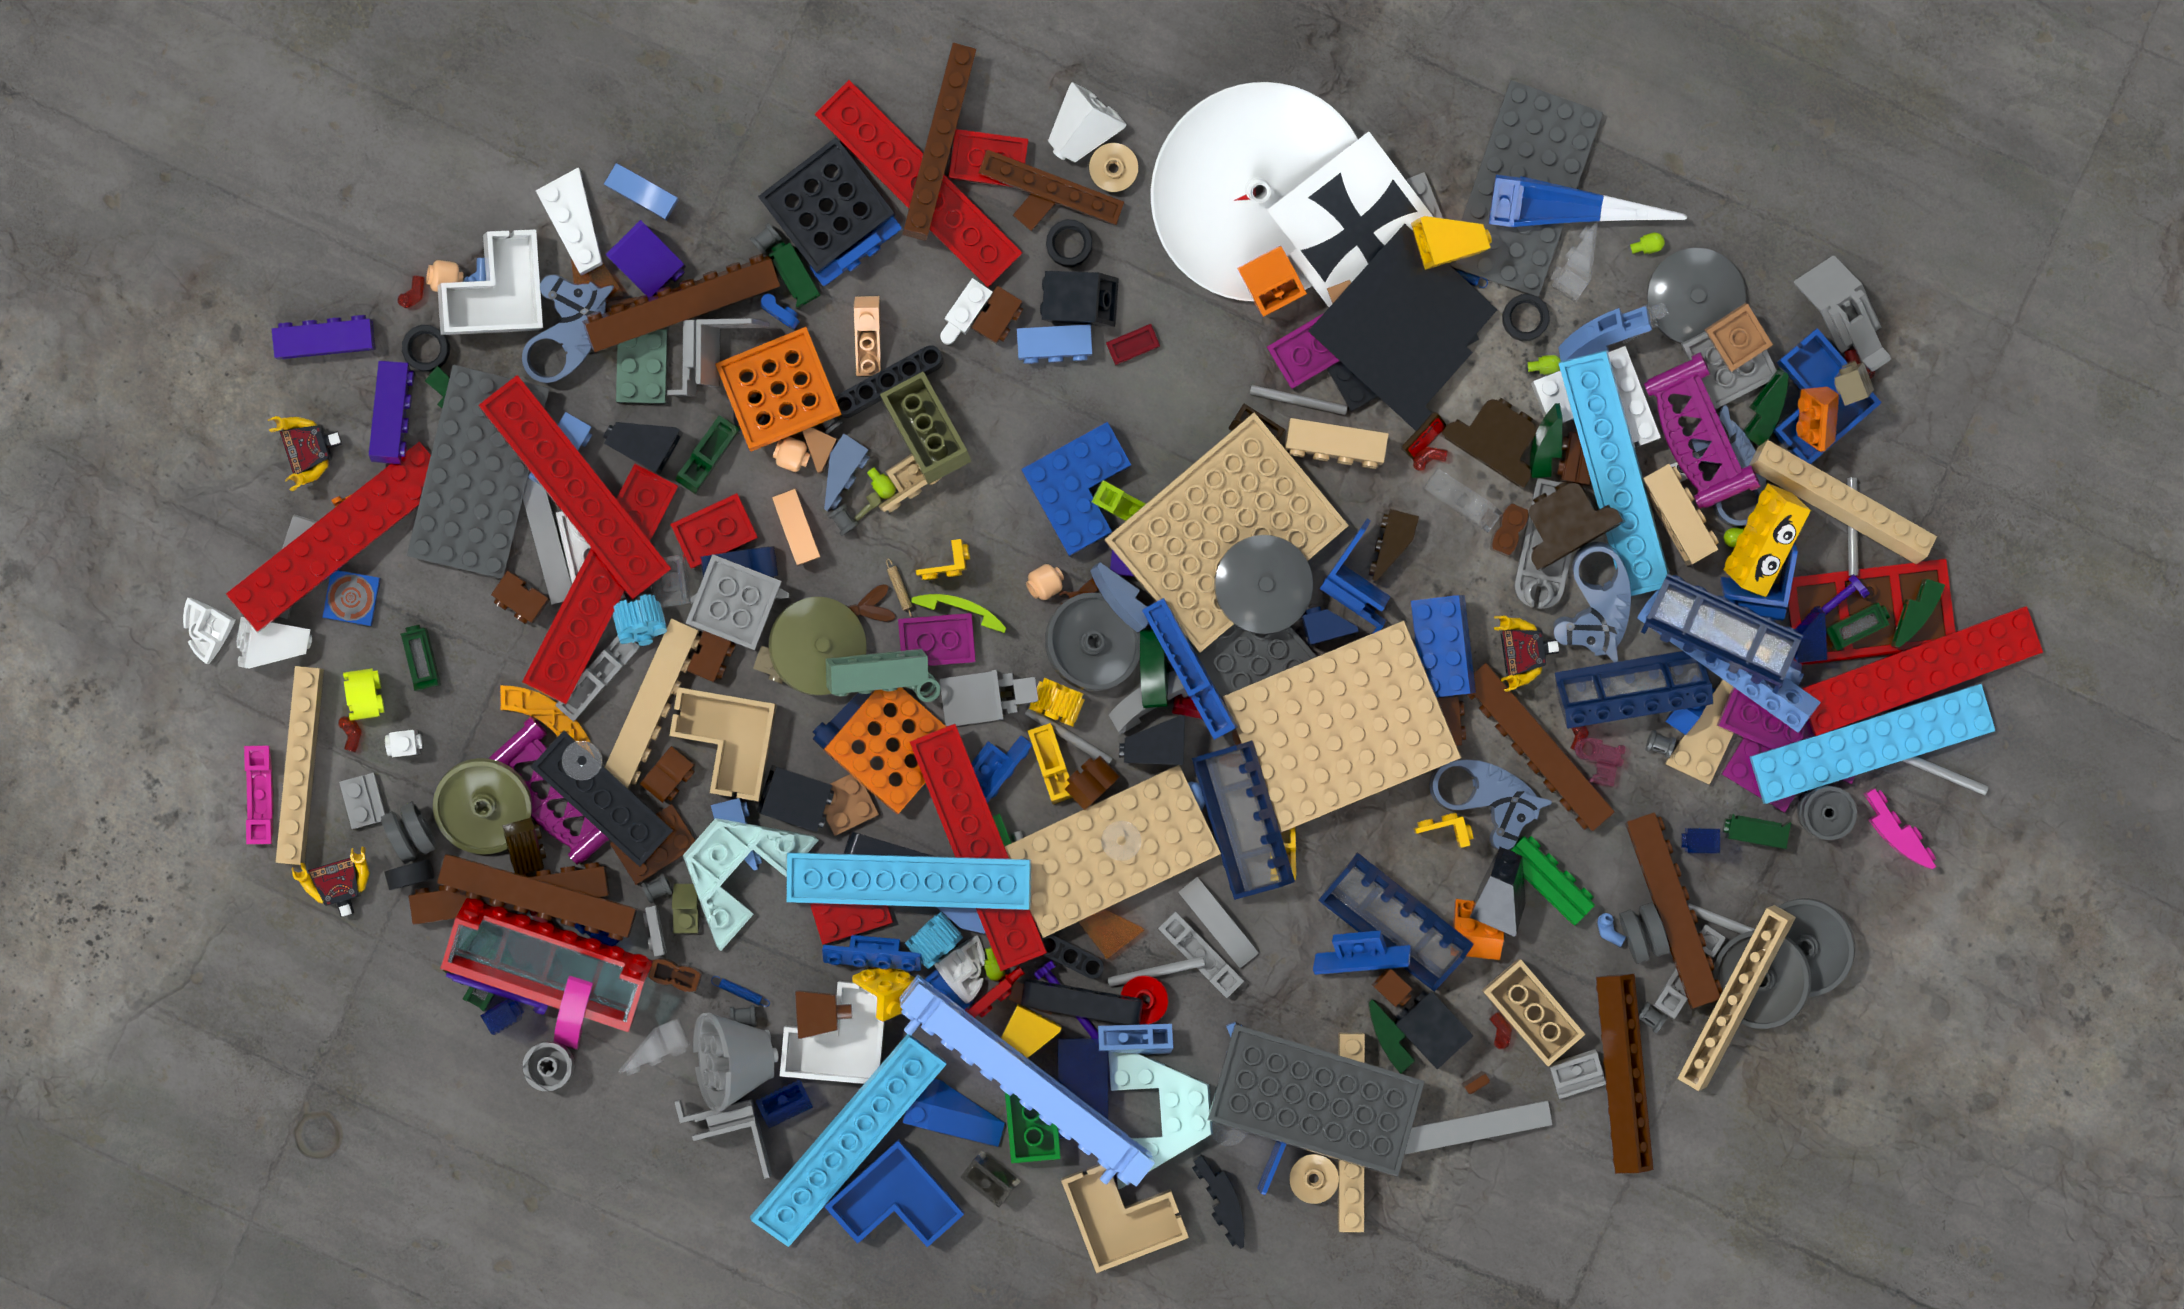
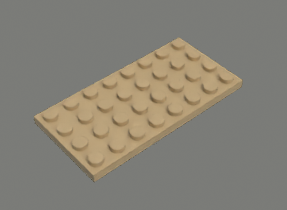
(1079, 879)

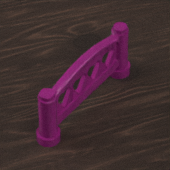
(1730, 477)
(526, 747)

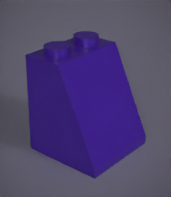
(646, 260)

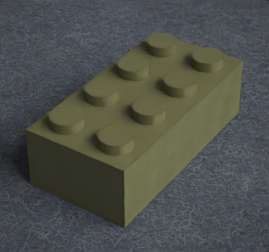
(925, 427)

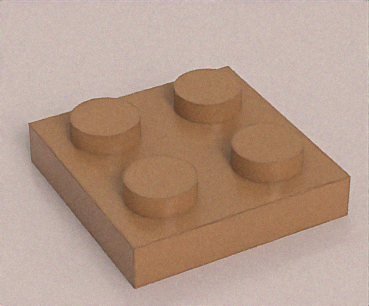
(1738, 337)
(849, 805)

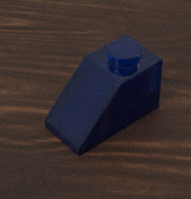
(1813, 644)
(1701, 840)

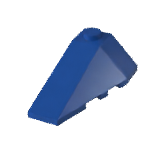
(951, 1113)

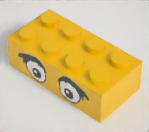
(1766, 540)

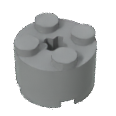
(562, 1063)

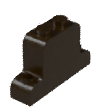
(1496, 439)
(1568, 522)

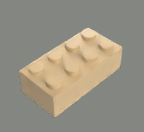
(1336, 442)
(1679, 515)
(1533, 1012)

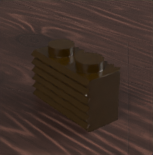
(523, 846)

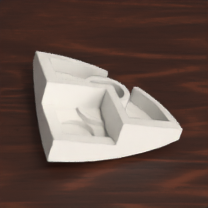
(206, 628)
(962, 968)

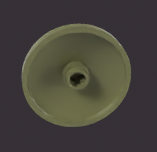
(810, 634)
(477, 801)

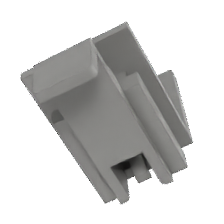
(1845, 310)
(702, 351)
(983, 697)
(732, 1118)

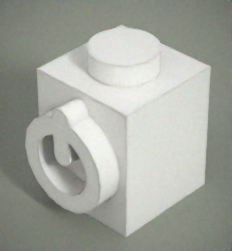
(403, 743)

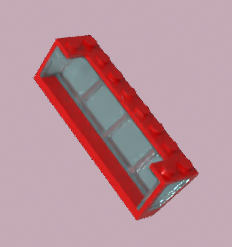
(538, 958)

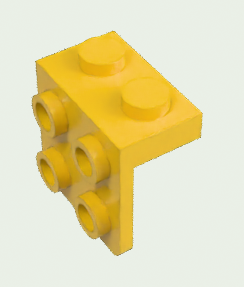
(960, 555)
(1462, 832)
(887, 986)

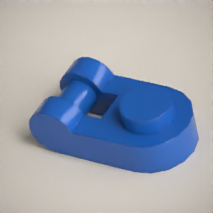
(786, 316)

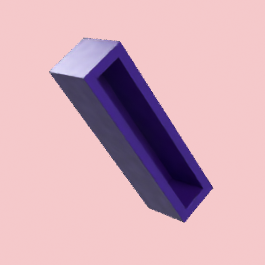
(323, 338)
(389, 412)

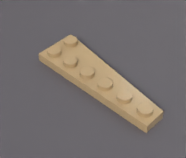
(1705, 744)

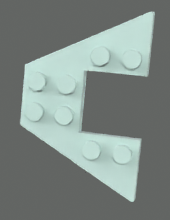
(720, 852)
(1182, 1103)

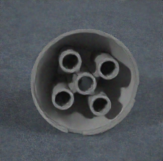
(731, 1059)

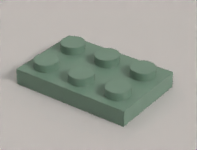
(642, 369)

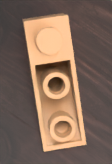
(867, 335)

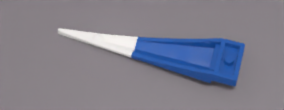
(1537, 202)

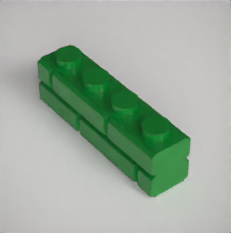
(1551, 883)

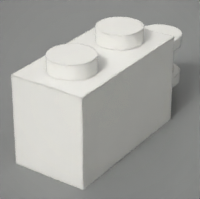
(965, 311)

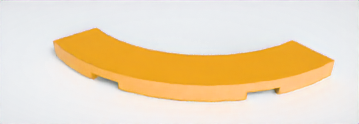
(541, 708)

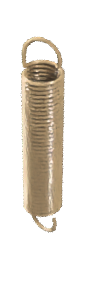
(899, 588)

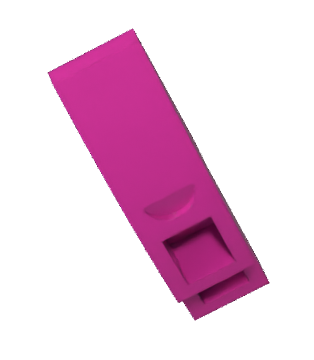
(1904, 839)

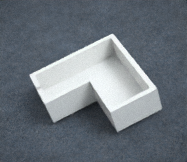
(506, 299)
(1638, 414)
(839, 1055)

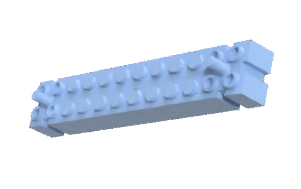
(1025, 1079)

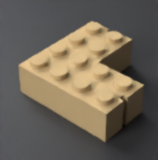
(740, 730)
(1119, 1231)

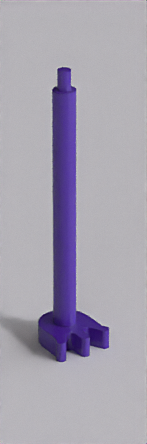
(1855, 585)
(1045, 970)
(539, 1008)

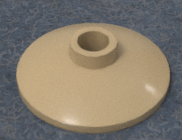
(1113, 154)
(1320, 1190)

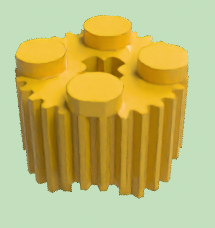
(1058, 701)

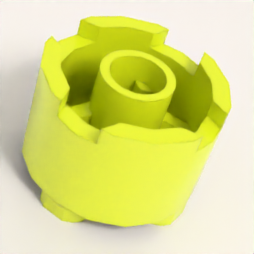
(362, 694)

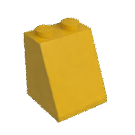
(1448, 240)
(1029, 1030)

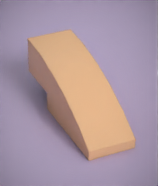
(796, 527)

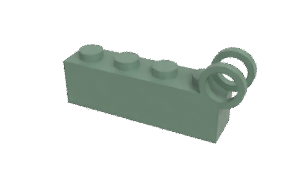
(881, 671)

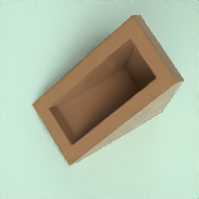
(820, 447)

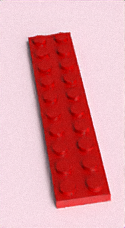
(897, 165)
(574, 487)
(332, 540)
(593, 595)
(1923, 670)
(974, 835)

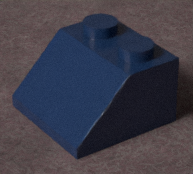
(1325, 625)

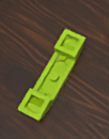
(1116, 501)
(930, 601)

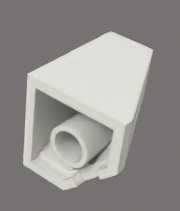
(1082, 124)
(271, 643)

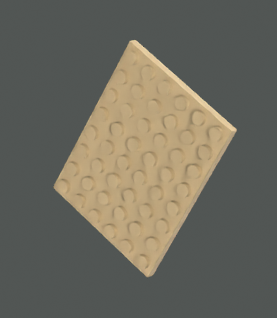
(1229, 494)
(1344, 725)

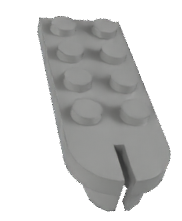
(1551, 578)

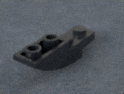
(1228, 1208)

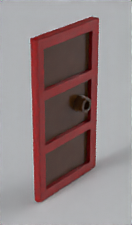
(1887, 587)

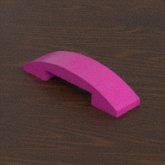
(259, 794)
(572, 1012)

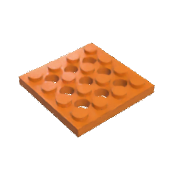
(793, 394)
(893, 762)

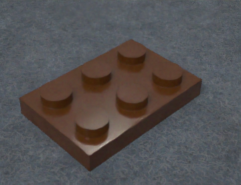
(670, 850)

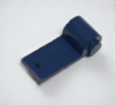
(758, 559)
(827, 732)

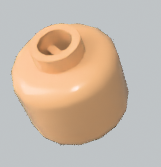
(443, 272)
(791, 454)
(1045, 582)

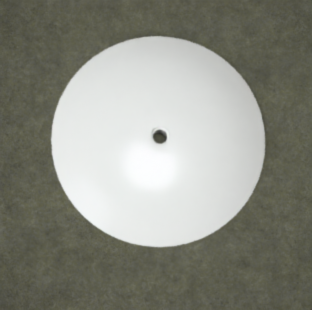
(1223, 151)

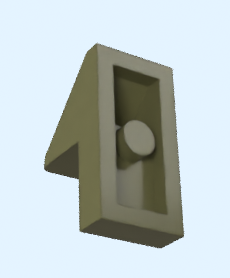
(685, 909)

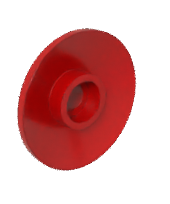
(1155, 990)

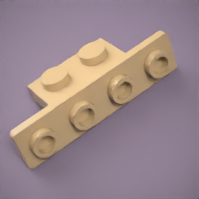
(907, 480)

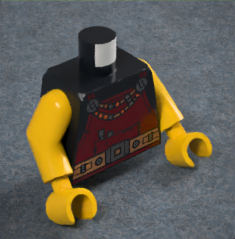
(305, 447)
(1523, 650)
(336, 881)

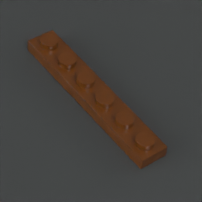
(1051, 187)

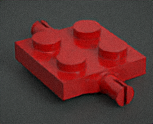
(999, 992)

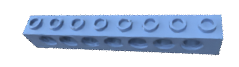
(1790, 703)

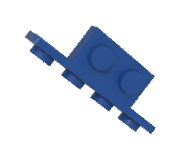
(851, 259)
(994, 766)
(872, 952)
(1360, 953)

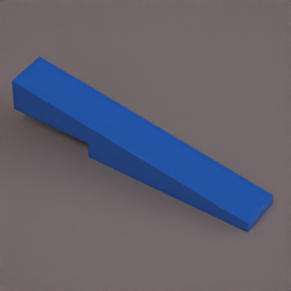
(1189, 669)

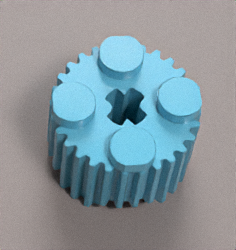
(639, 620)
(934, 939)

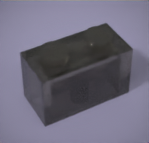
(990, 1179)

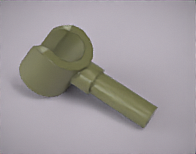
(874, 500)

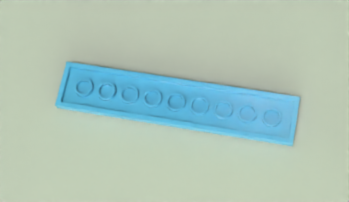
(1614, 467)
(1872, 743)
(909, 880)
(848, 1140)

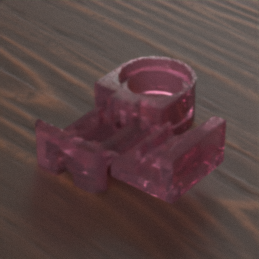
(1605, 761)

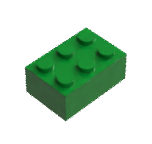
(1029, 1135)

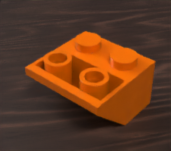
(1271, 281)
(1818, 417)
(1486, 939)

